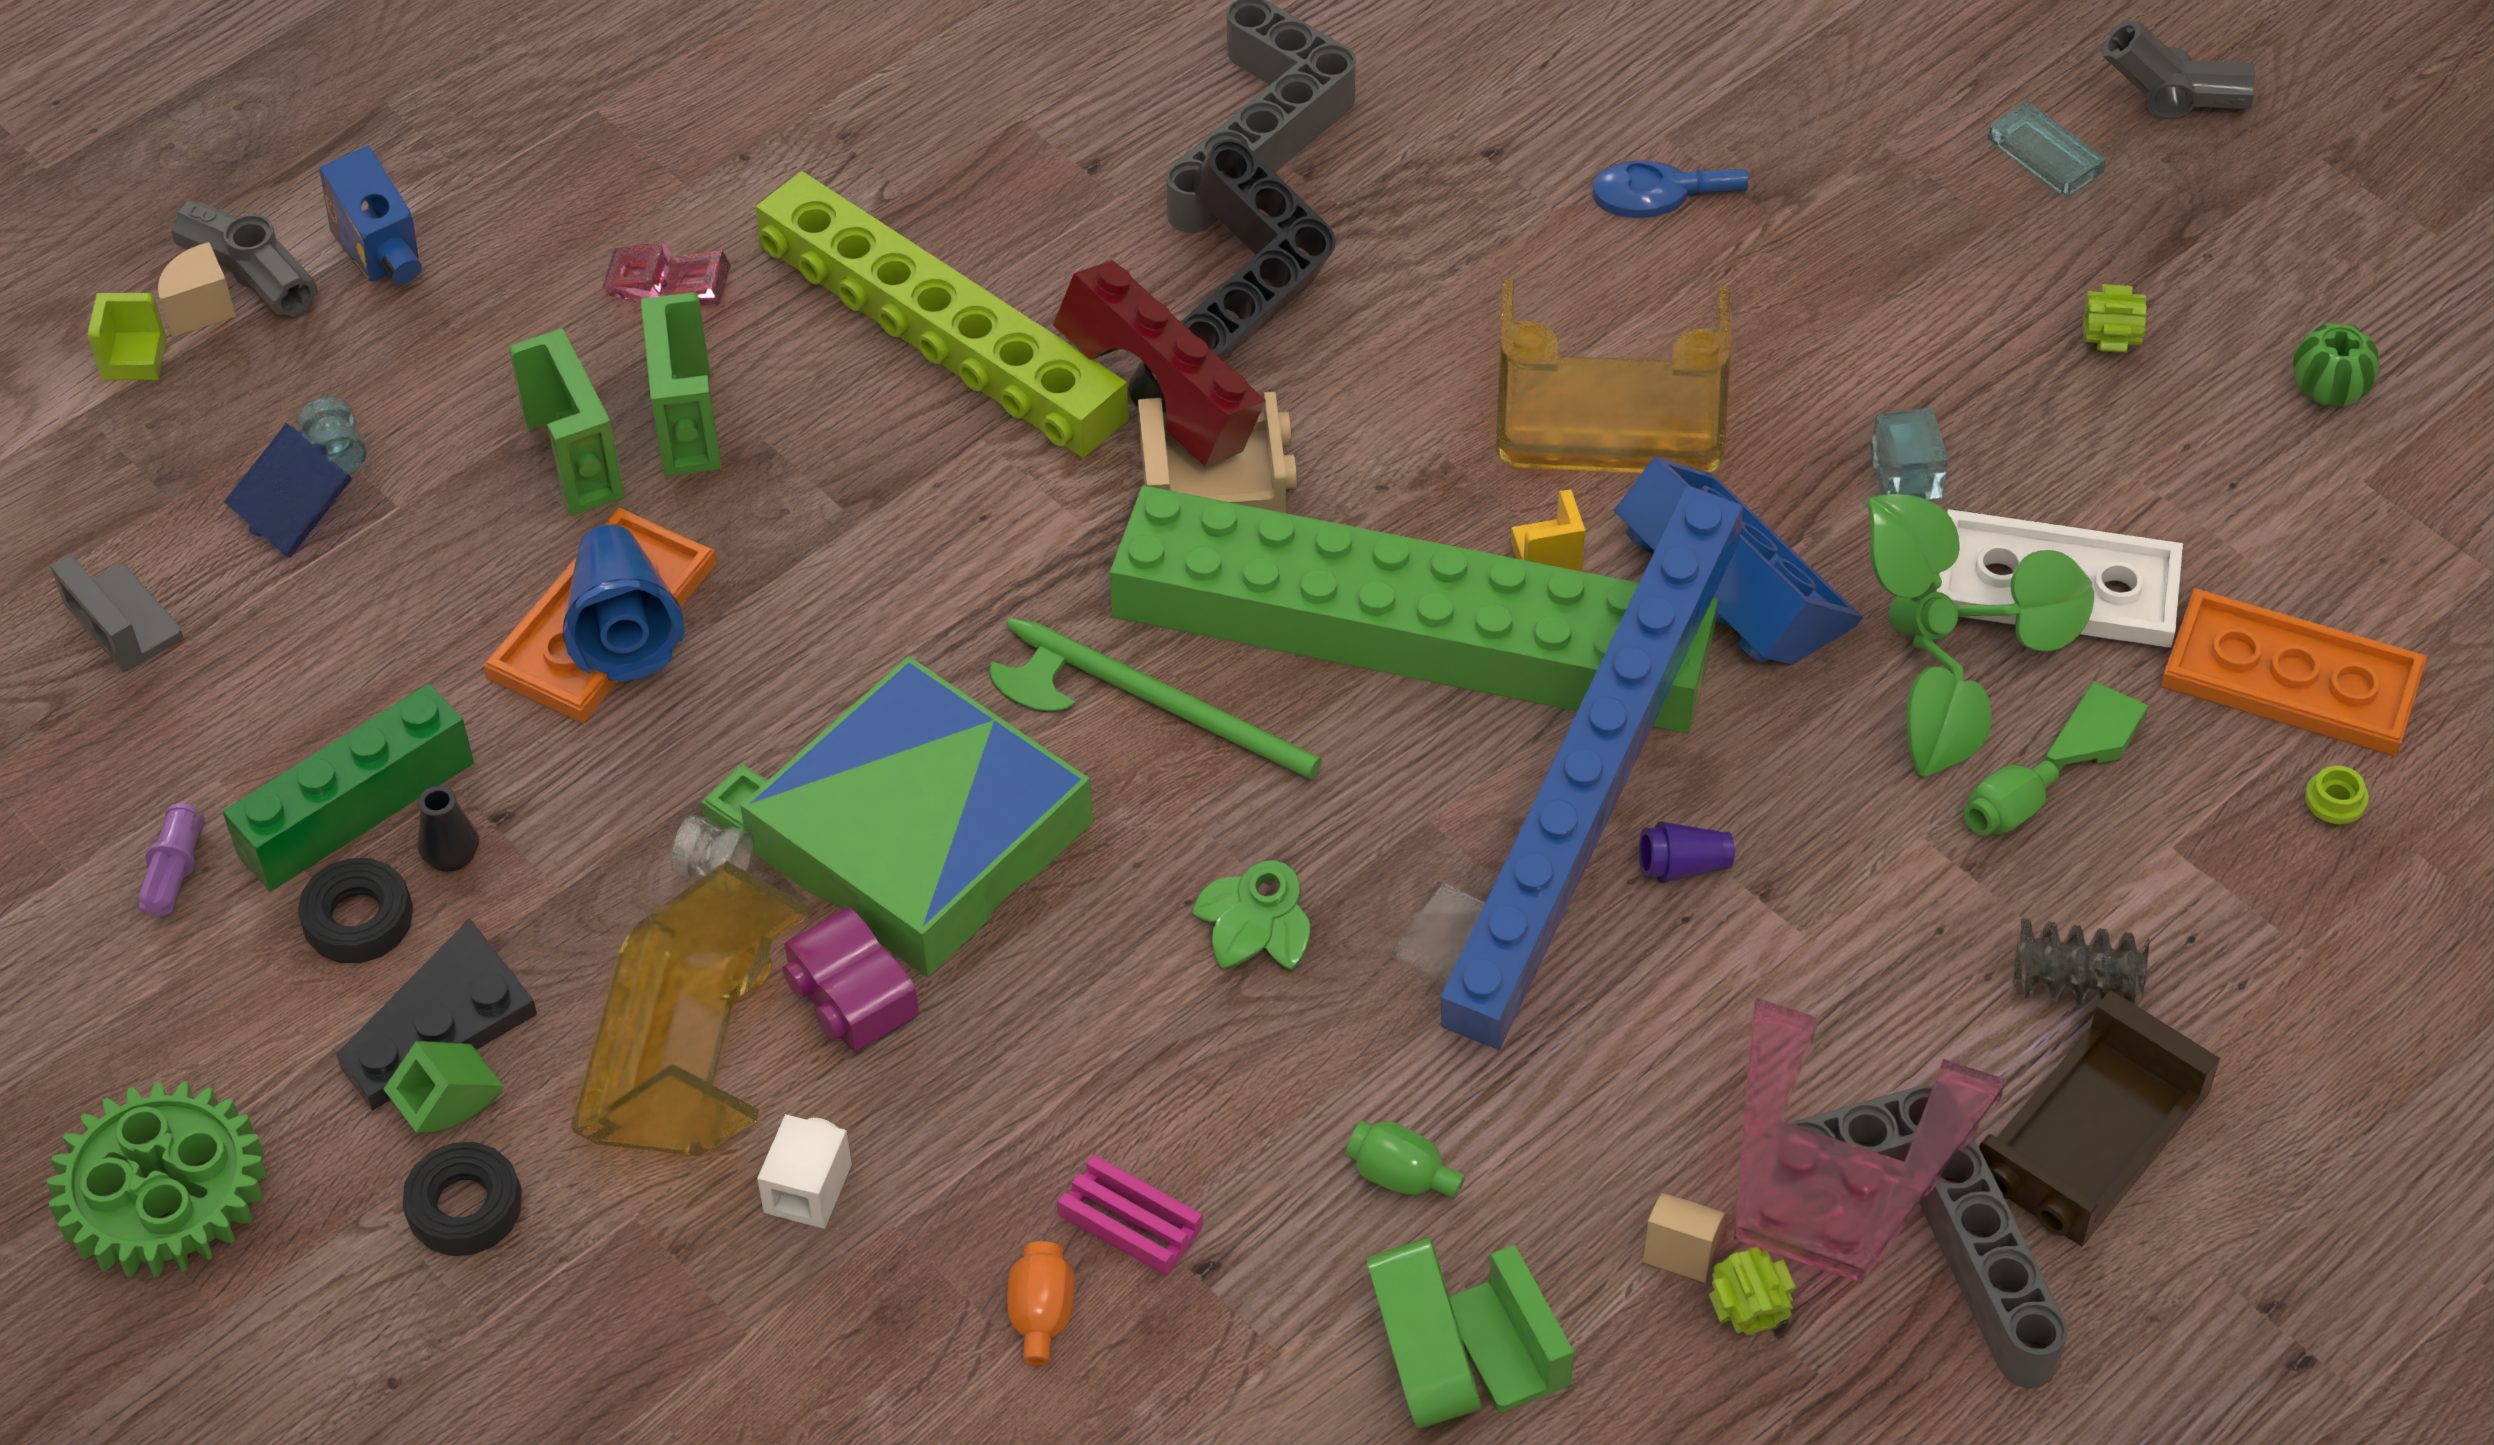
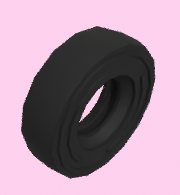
(365, 940)
(462, 1234)

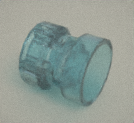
(333, 426)

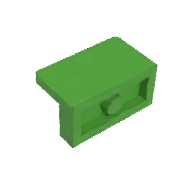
(1513, 1334)

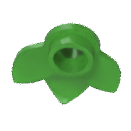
(1251, 921)

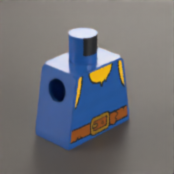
(383, 235)

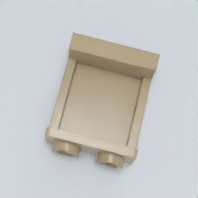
(1250, 478)

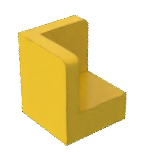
(1553, 541)

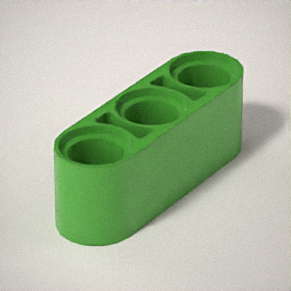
(1423, 1333)

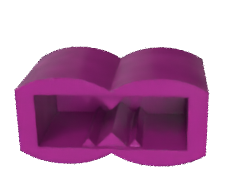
(850, 980)

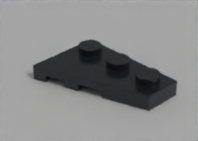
(454, 998)

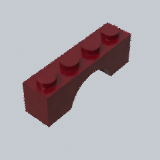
(1205, 400)

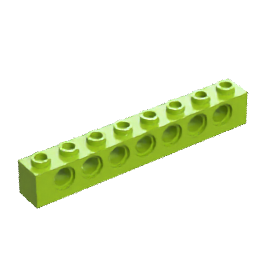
(943, 314)

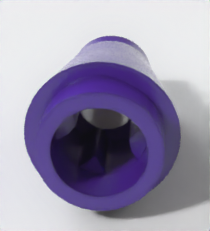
(1683, 851)

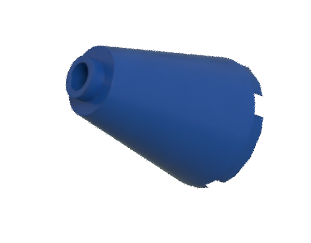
(619, 608)

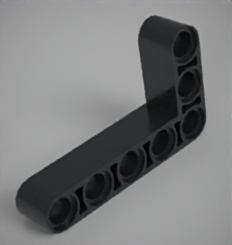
(1270, 238)

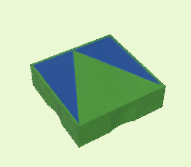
(918, 814)

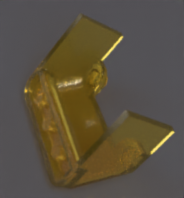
(1611, 409)
(671, 1012)

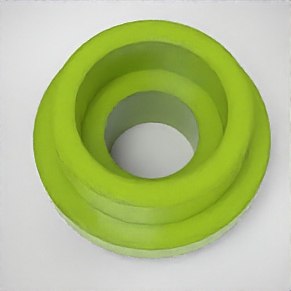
(2338, 783)

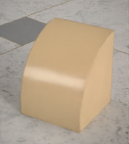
(194, 291)
(1684, 1237)

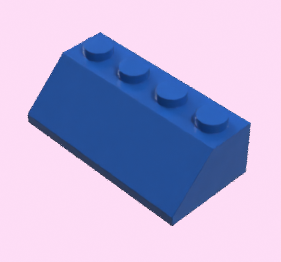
(1767, 589)

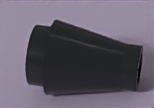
(445, 832)

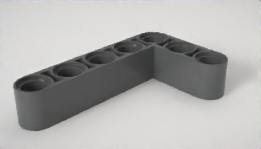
(1307, 93)
(1975, 1261)

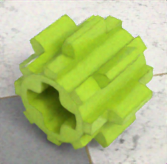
(2114, 318)
(1752, 1291)

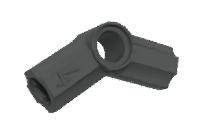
(2170, 77)

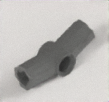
(251, 251)

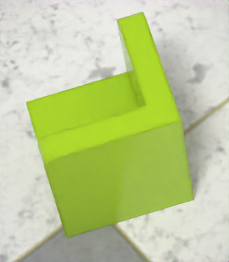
(127, 336)

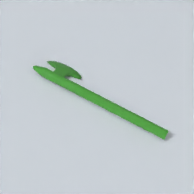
(1034, 688)

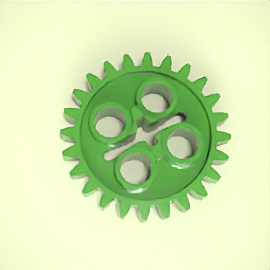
(156, 1179)

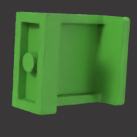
(680, 383)
(560, 395)

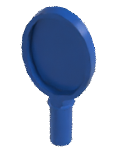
(1658, 188)

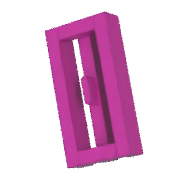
(1090, 1185)

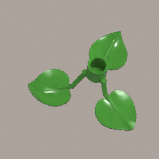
(1907, 551)

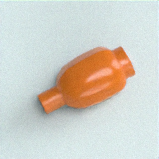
(1040, 1298)

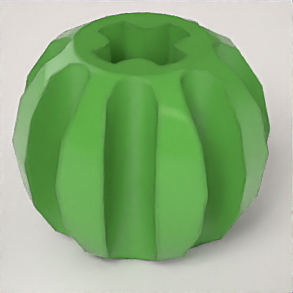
(2336, 364)

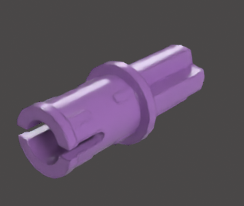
(170, 859)

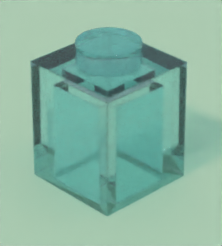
(1909, 453)

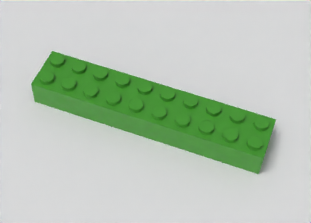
(1380, 601)

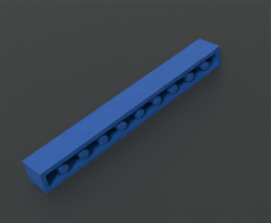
(1590, 769)

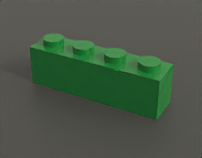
(348, 787)

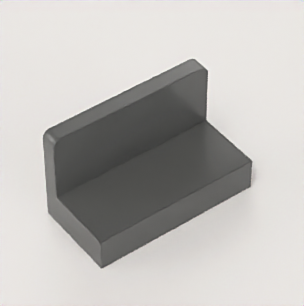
(116, 612)

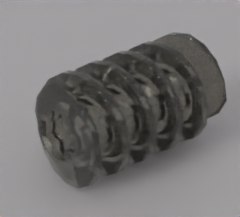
(2078, 964)

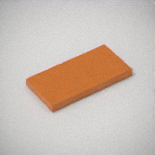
(535, 654)
(2294, 671)

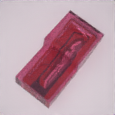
(653, 272)

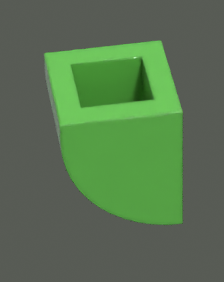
(441, 1085)

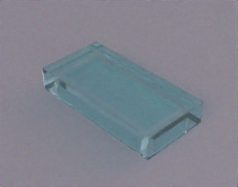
(2046, 148)

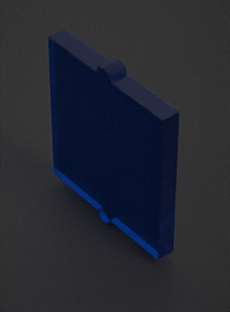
(288, 490)

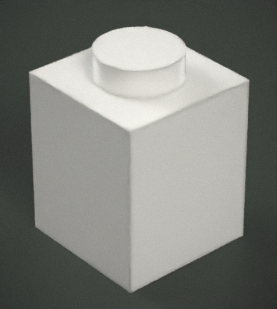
(805, 1170)

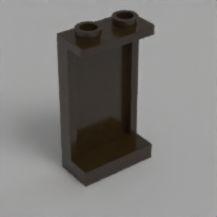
(2099, 1119)

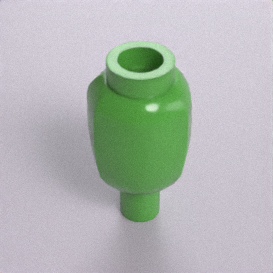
(2009, 798)
(1401, 1160)

